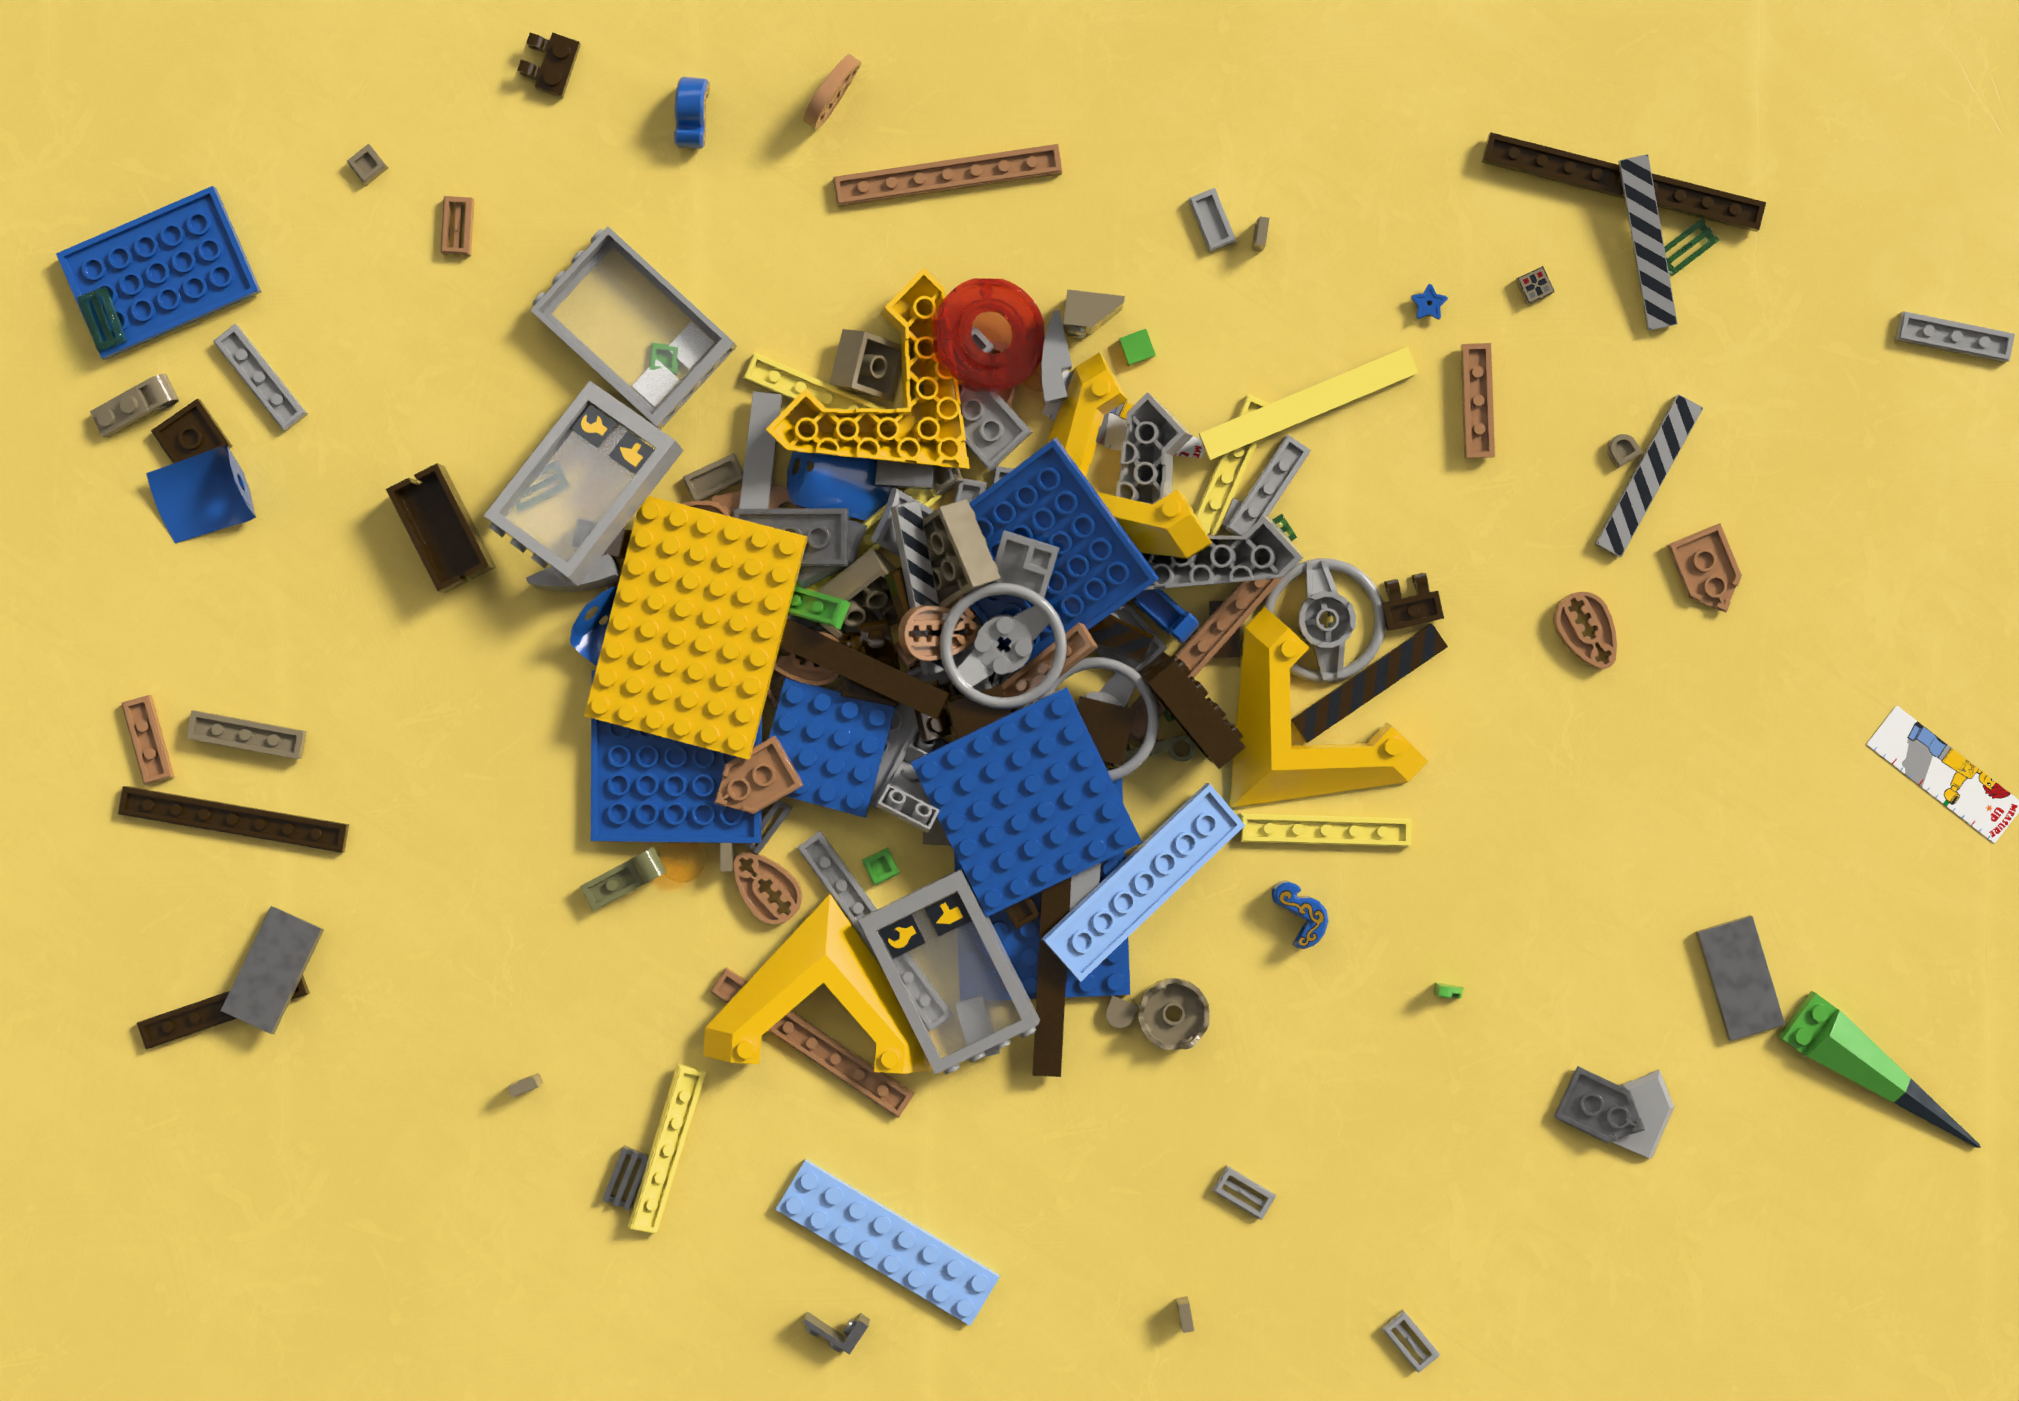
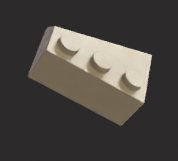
(958, 552)
(866, 590)

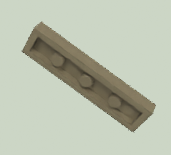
(246, 734)

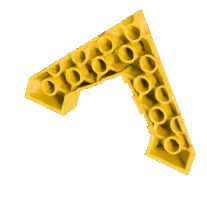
(922, 432)
(1156, 528)
(1269, 764)
(816, 953)

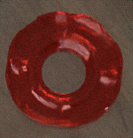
(960, 354)

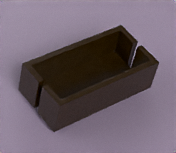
(440, 528)
(1192, 711)

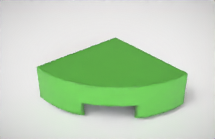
(1448, 991)

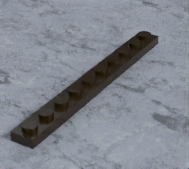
(1606, 178)

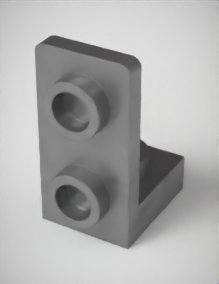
(837, 1341)

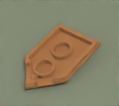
(1707, 567)
(758, 781)

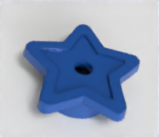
(1421, 303)

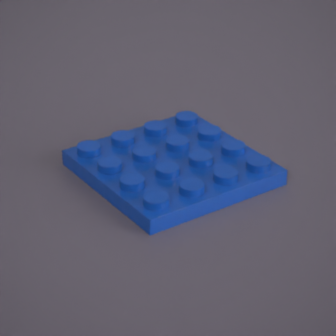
(832, 744)

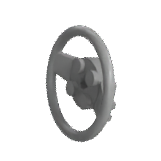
(1324, 597)
(987, 655)
(1118, 692)

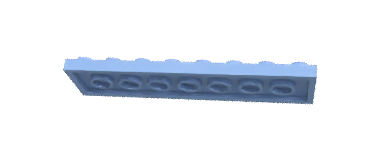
(1143, 882)
(887, 1242)

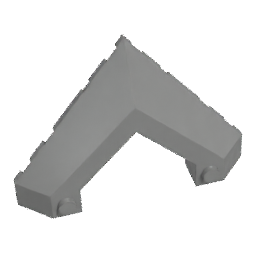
(1146, 477)

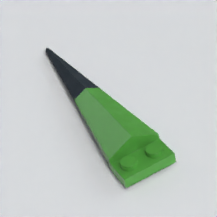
(1837, 1043)

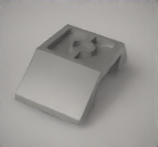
(905, 795)

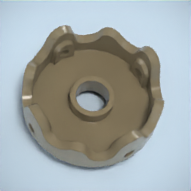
(1173, 1034)

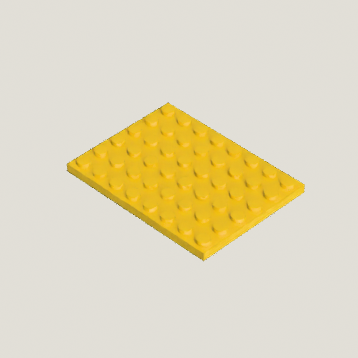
(696, 626)

